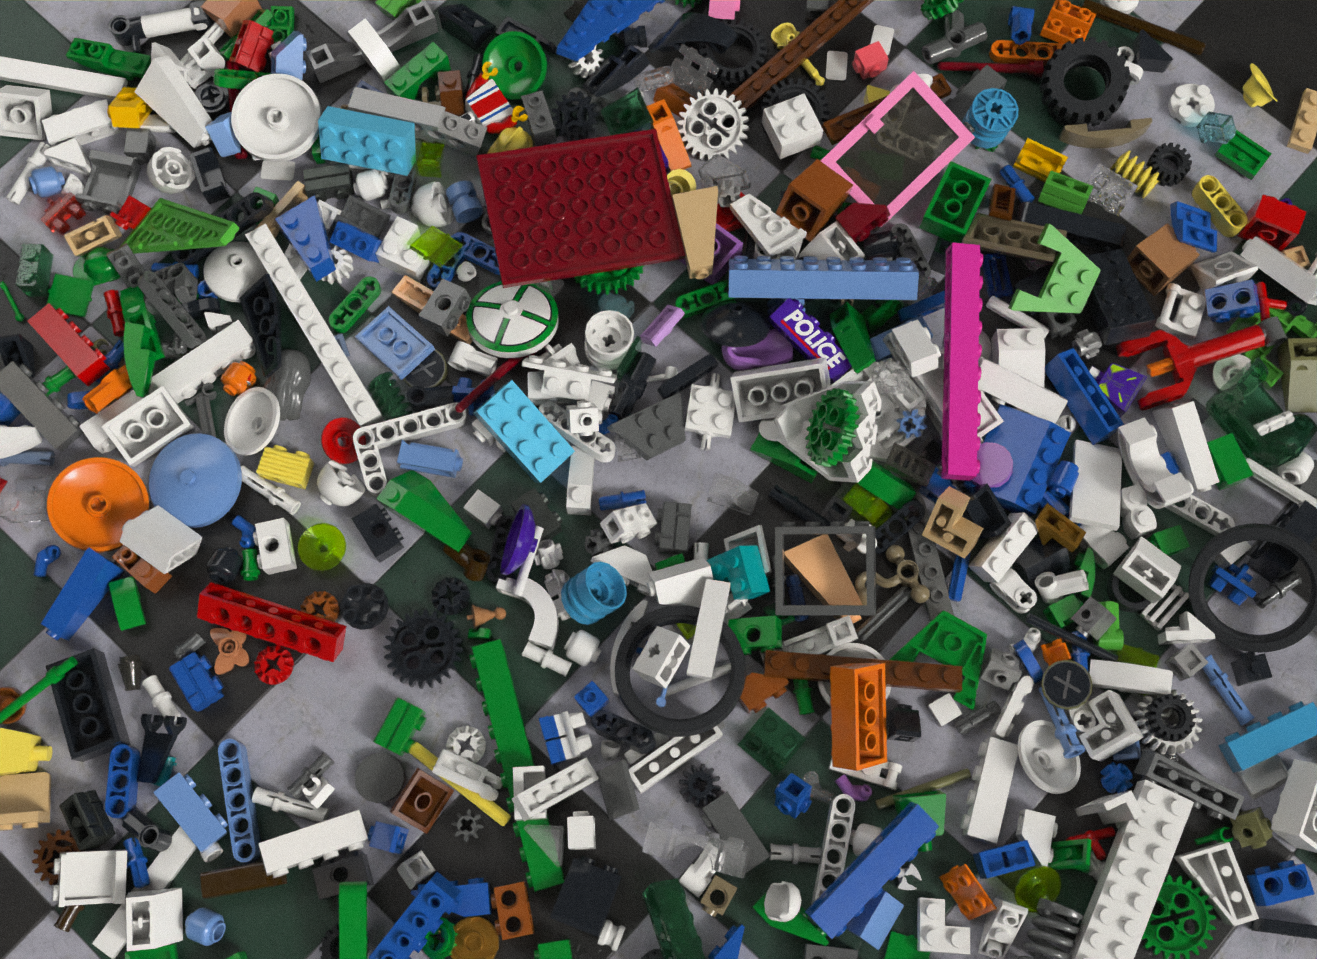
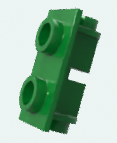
(877, 317)

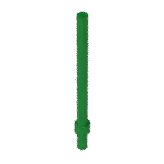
(53, 676)

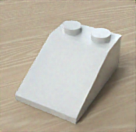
(1021, 352)

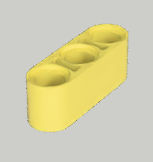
(1229, 210)

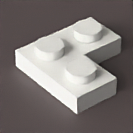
(932, 932)

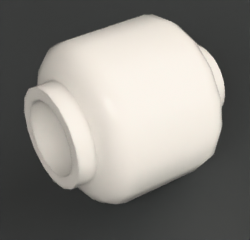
(370, 184)
(1297, 470)
(582, 648)
(863, 837)

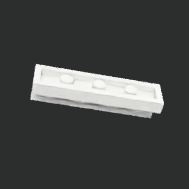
(1113, 808)

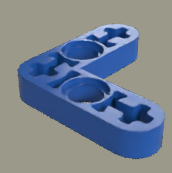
(465, 252)
(923, 307)

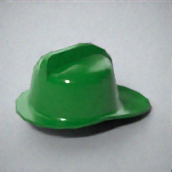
(96, 267)

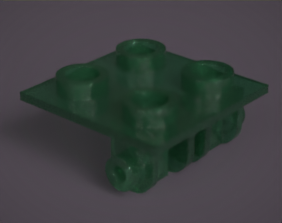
(772, 742)

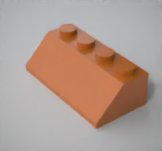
(858, 715)

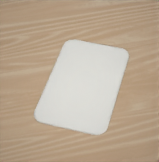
(884, 36)
(836, 65)
(278, 170)

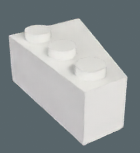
(1220, 878)

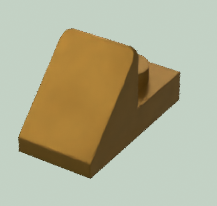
(1057, 526)

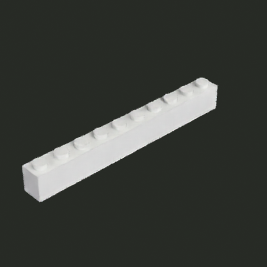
(314, 327)

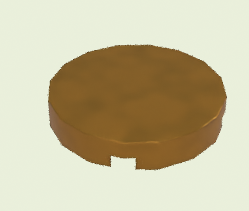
(475, 939)

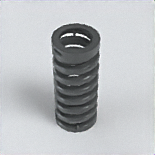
(1049, 910)

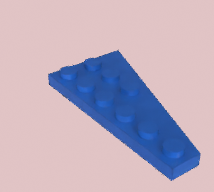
(598, 22)

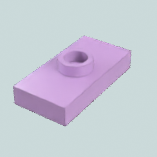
(662, 325)

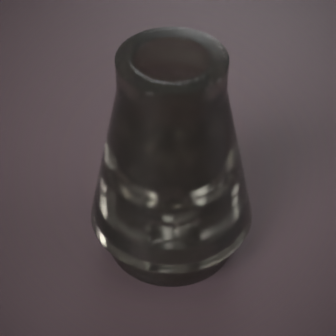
(130, 670)

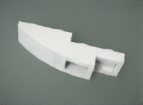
(17, 439)

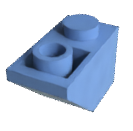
(288, 56)

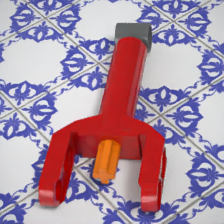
(1185, 359)

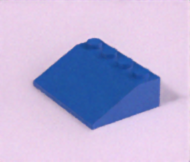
(1035, 452)

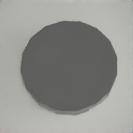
(379, 778)

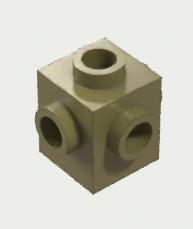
(1252, 828)

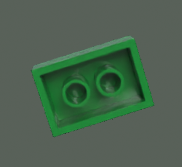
(955, 203)

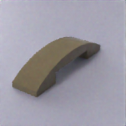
(1079, 136)

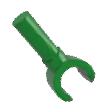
(1216, 836)

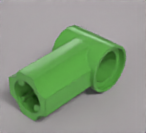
(1113, 638)

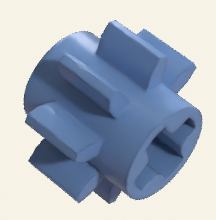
(917, 420)

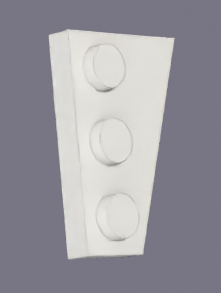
(765, 227)

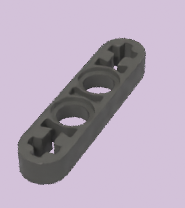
(155, 291)

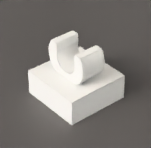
(319, 791)

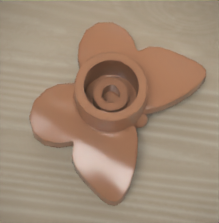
(230, 649)

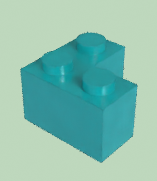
(742, 569)

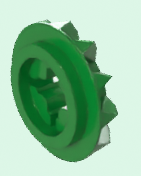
(437, 950)

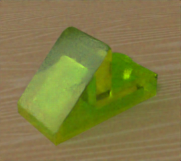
(430, 160)
(867, 505)

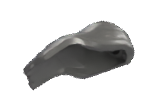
(290, 383)

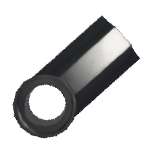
(433, 397)
(145, 831)

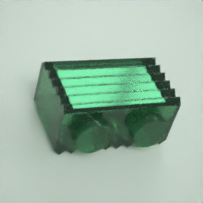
(34, 270)

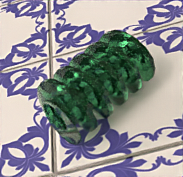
(387, 398)

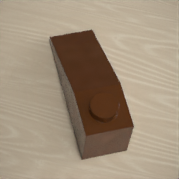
(452, 92)

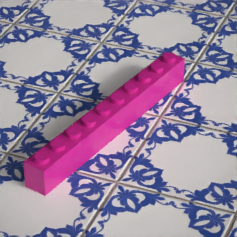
(961, 362)

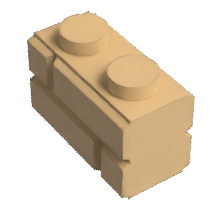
(93, 235)

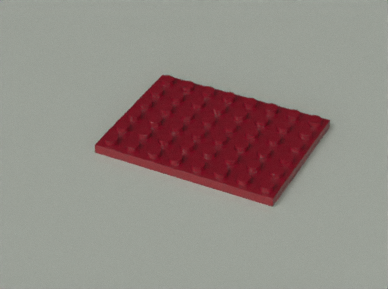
(579, 208)

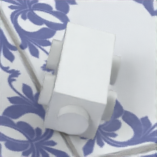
(628, 523)

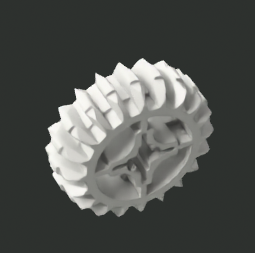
(1166, 746)

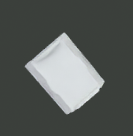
(1264, 776)

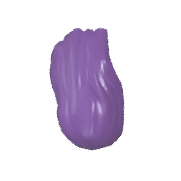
(769, 352)

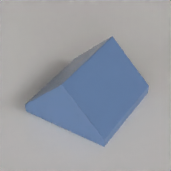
(876, 919)

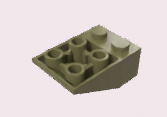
(1299, 382)

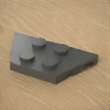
(653, 428)

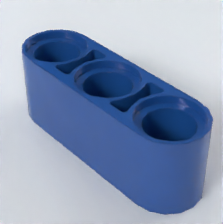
(116, 770)

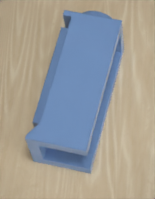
(429, 459)

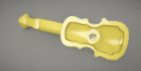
(782, 36)

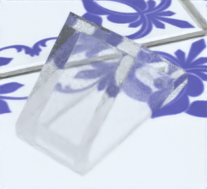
(549, 839)

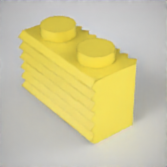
(285, 467)

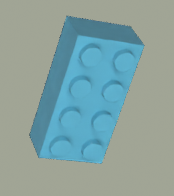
(367, 140)
(524, 432)

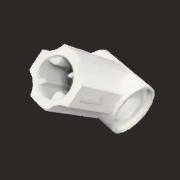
(467, 358)
(1053, 587)
(698, 875)

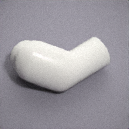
(1032, 639)

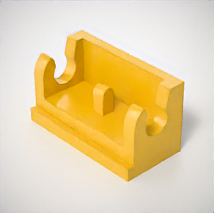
(1039, 160)

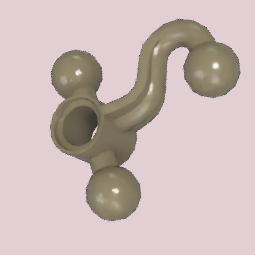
(895, 554)

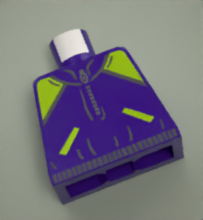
(1118, 385)

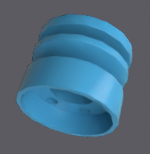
(991, 117)
(593, 593)

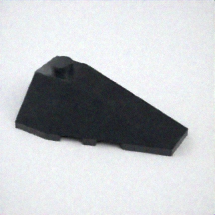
(264, 322)

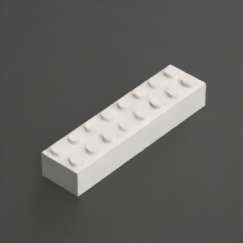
(1132, 876)

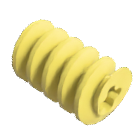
(1136, 173)

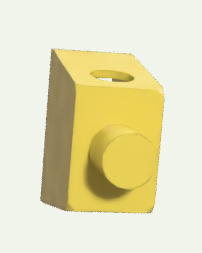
(21, 752)

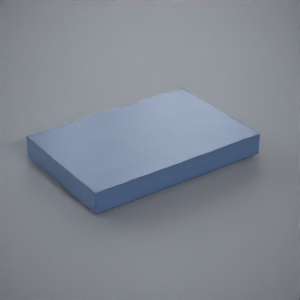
(395, 343)

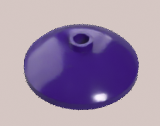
(519, 541)

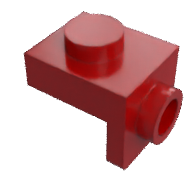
(131, 213)

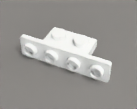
(567, 380)

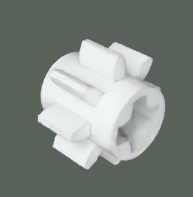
(548, 554)

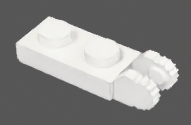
(1011, 707)
(467, 775)

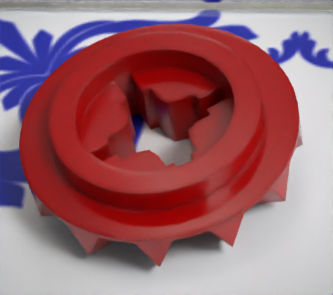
(285, 663)

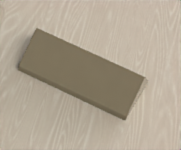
(1010, 238)

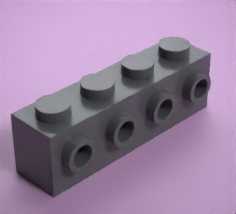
(38, 407)
(1178, 779)

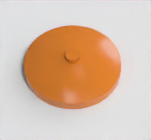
(94, 502)

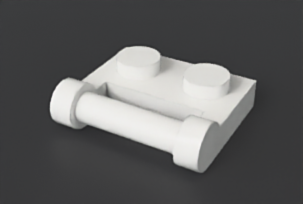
(1187, 315)

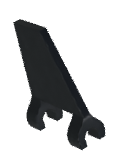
(157, 745)

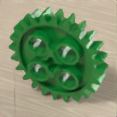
(610, 280)
(838, 410)
(1179, 939)

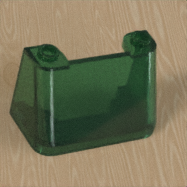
(1245, 403)

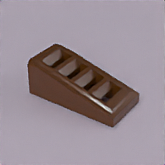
(1001, 202)

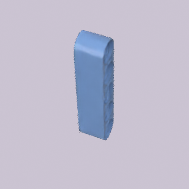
(231, 791)

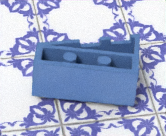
(191, 811)

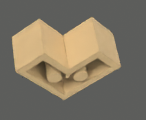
(949, 527)

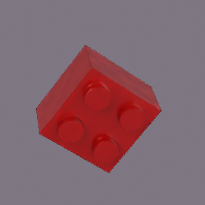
(1273, 222)

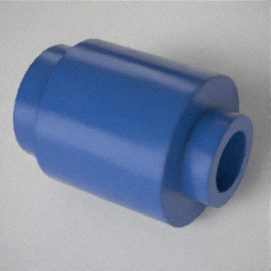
(1063, 479)

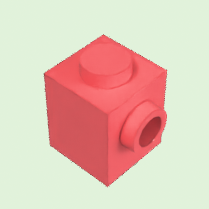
(870, 60)

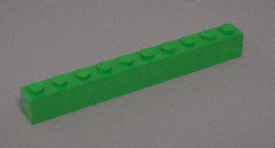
(512, 751)

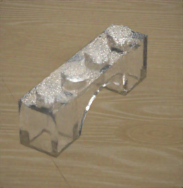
(667, 842)

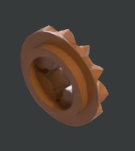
(319, 598)

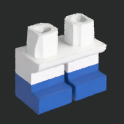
(561, 726)

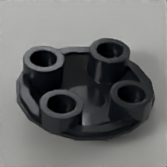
(364, 606)

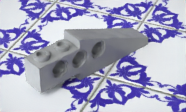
(430, 120)

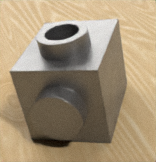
(1093, 619)

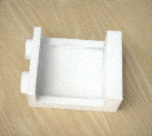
(90, 877)

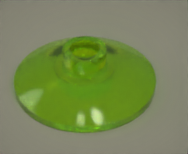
(314, 539)
(1036, 884)

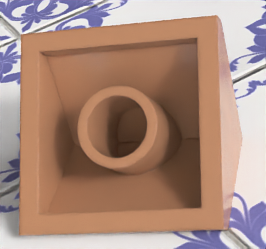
(230, 13)

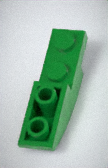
(108, 60)
(136, 312)

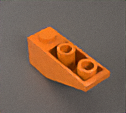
(669, 136)

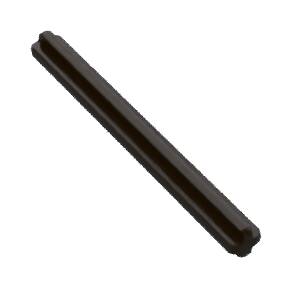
(1137, 24)

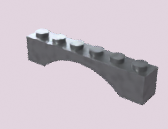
(411, 26)

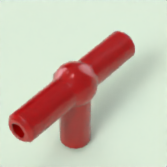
(1266, 303)
(1094, 836)

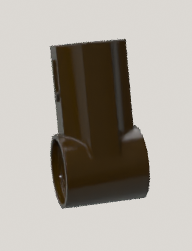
(472, 560)

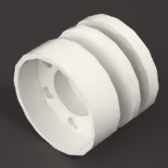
(608, 328)

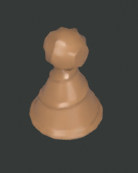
(482, 615)

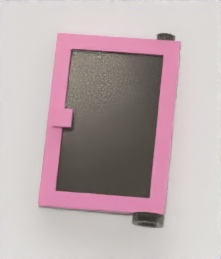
(899, 146)

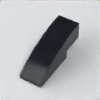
(616, 71)

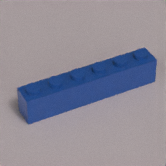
(872, 869)

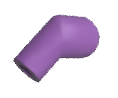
(857, 792)

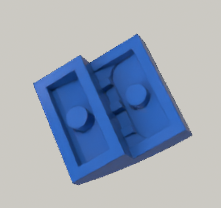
(1193, 226)

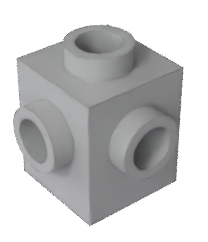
(1001, 669)

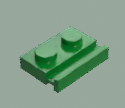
(1243, 155)

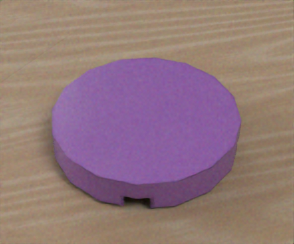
(995, 465)

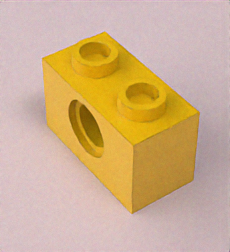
(128, 109)

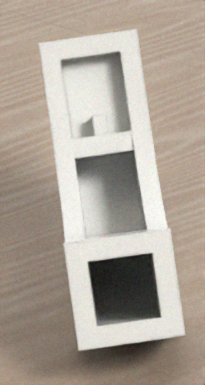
(546, 619)

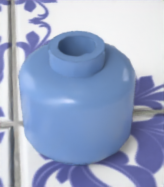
(46, 182)
(205, 926)

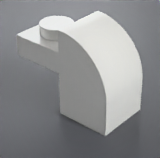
(205, 62)

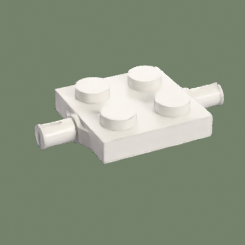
(710, 411)

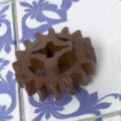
(51, 850)

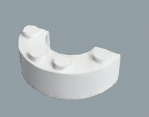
(1148, 468)

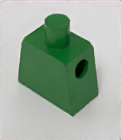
(931, 802)

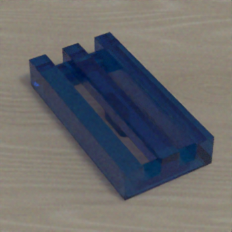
(988, 277)

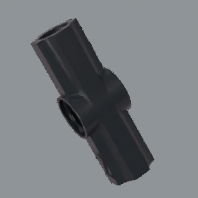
(632, 385)

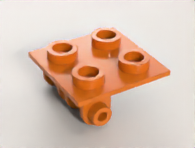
(967, 892)

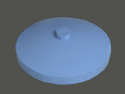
(196, 479)

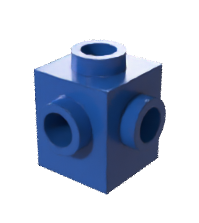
(793, 796)

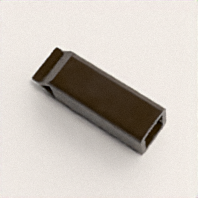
(237, 880)

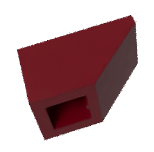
(862, 218)

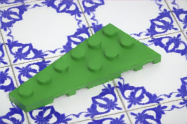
(179, 227)

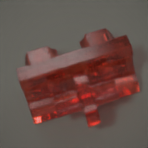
(60, 212)

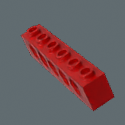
(271, 622)

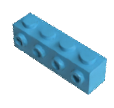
(1270, 738)

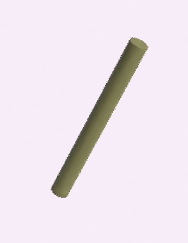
(928, 786)

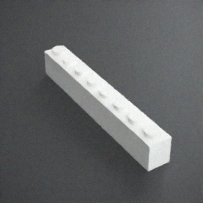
(180, 378)

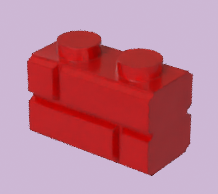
(252, 46)

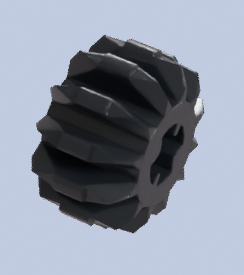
(696, 792)

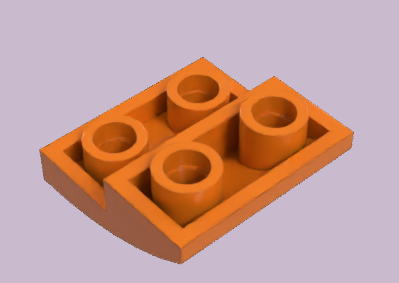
(1067, 22)

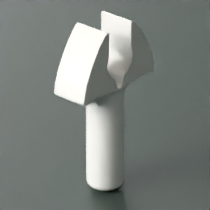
(910, 870)

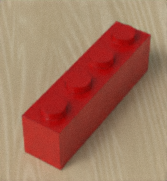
(68, 344)

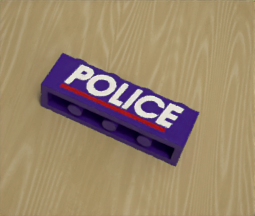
(808, 338)

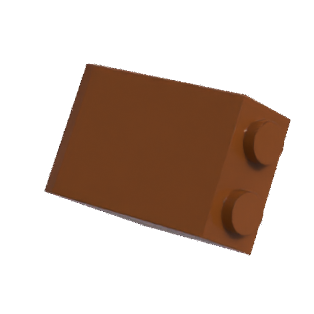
(814, 198)

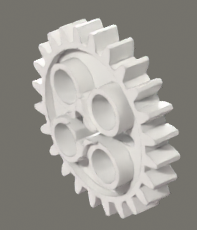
(725, 109)

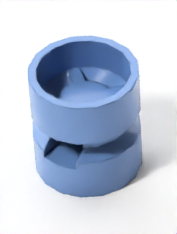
(465, 202)

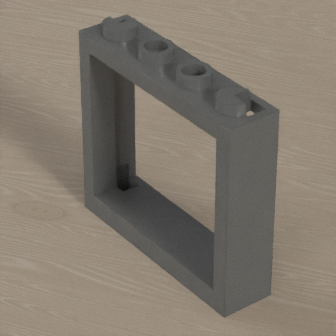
(790, 528)

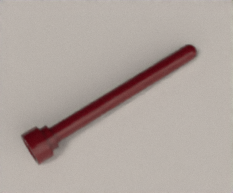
(1033, 69)
(487, 383)

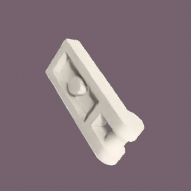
(872, 774)

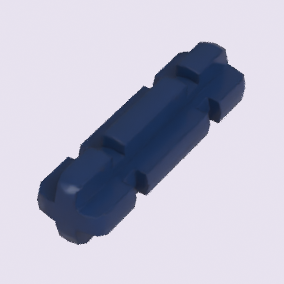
(796, 595)

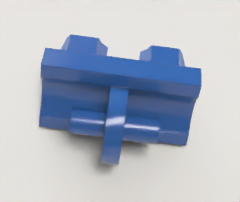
(464, 387)
(1222, 577)

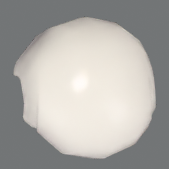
(782, 901)

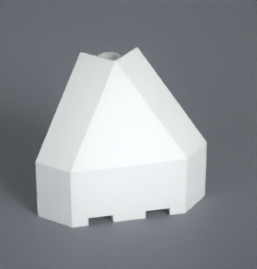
(794, 421)

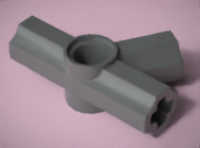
(955, 38)

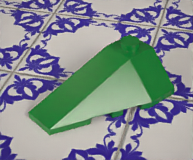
(423, 506)

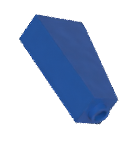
(80, 594)

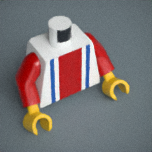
(488, 105)

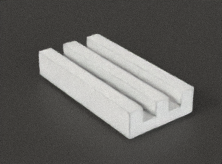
(1177, 590)

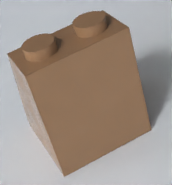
(1161, 259)

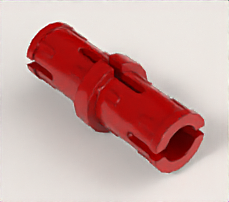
(114, 312)

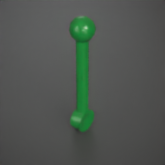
(18, 316)

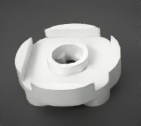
(1193, 93)

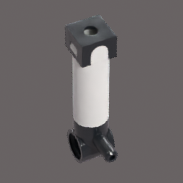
(130, 30)

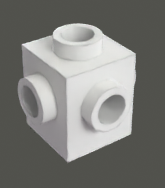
(576, 415)

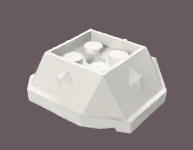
(891, 410)

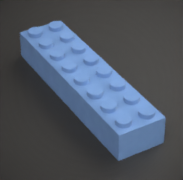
(823, 278)

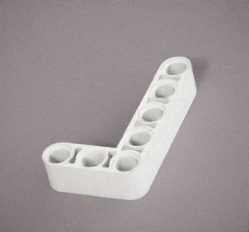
(397, 425)

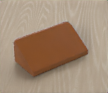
(674, 98)

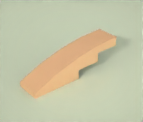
(416, 297)

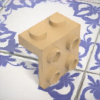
(24, 800)

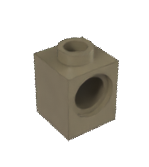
(717, 884)

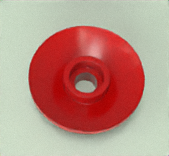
(343, 429)

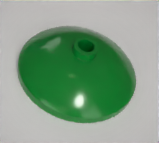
(509, 50)

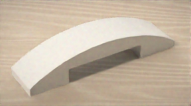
(637, 613)
(821, 639)

